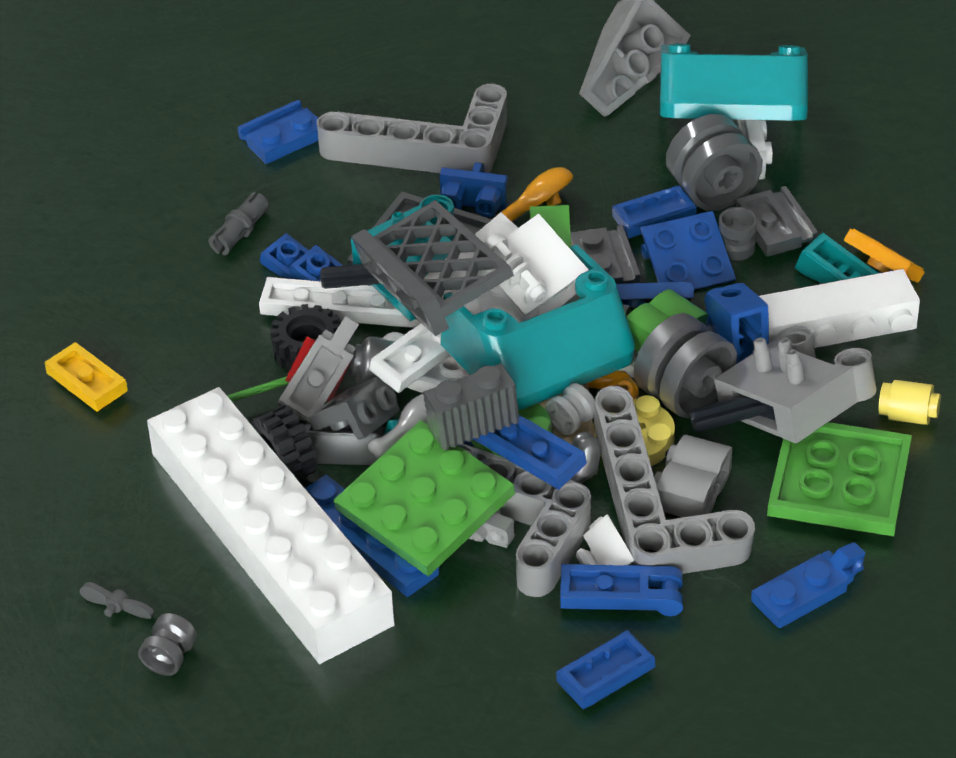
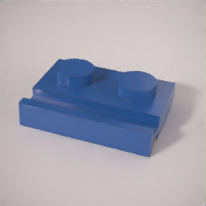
(280, 131)

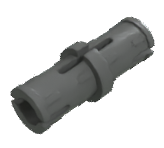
(238, 223)

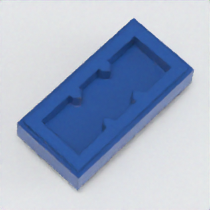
(653, 209)
(605, 669)

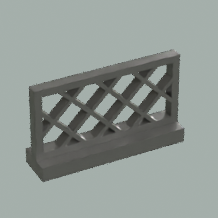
(407, 280)

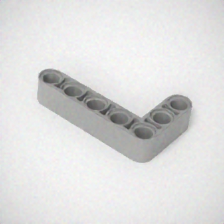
(418, 143)
(617, 426)
(555, 518)

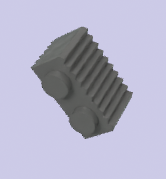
(471, 406)

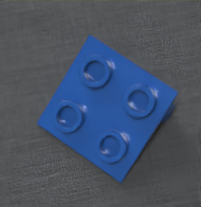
(688, 251)

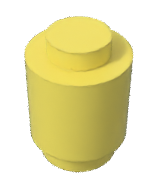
(909, 402)

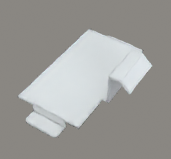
(605, 545)

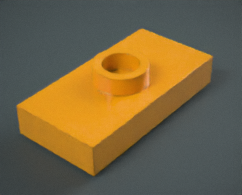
(883, 257)

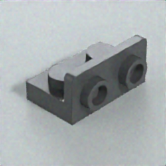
(361, 406)

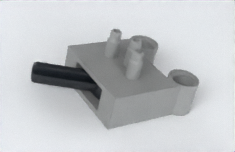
(788, 388)

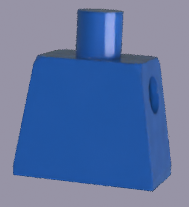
(737, 314)

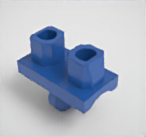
(475, 189)

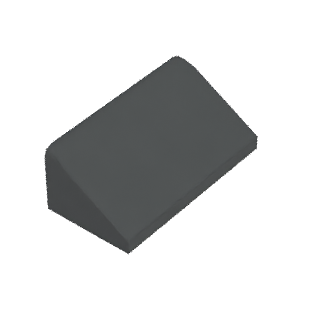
(342, 445)

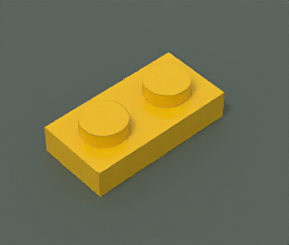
(86, 376)

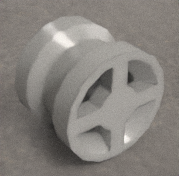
(571, 408)

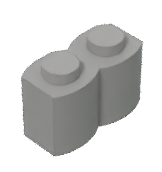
(693, 476)

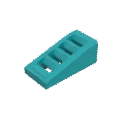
(825, 254)

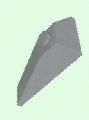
(629, 53)

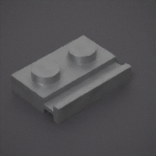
(780, 221)
(610, 251)

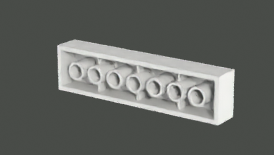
(271, 525)

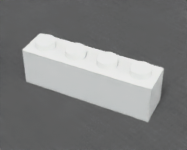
(846, 308)

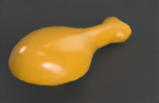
(541, 189)

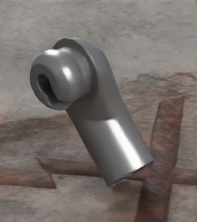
(592, 449)

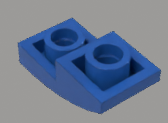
(294, 261)

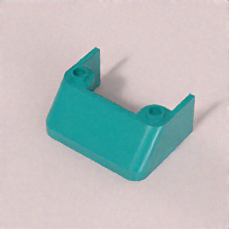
(734, 84)
(553, 348)

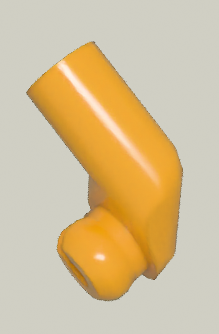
(617, 378)

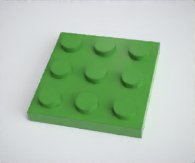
(842, 478)
(424, 498)

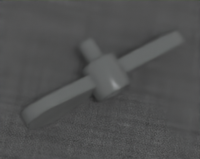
(115, 601)

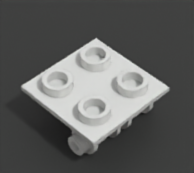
(539, 264)

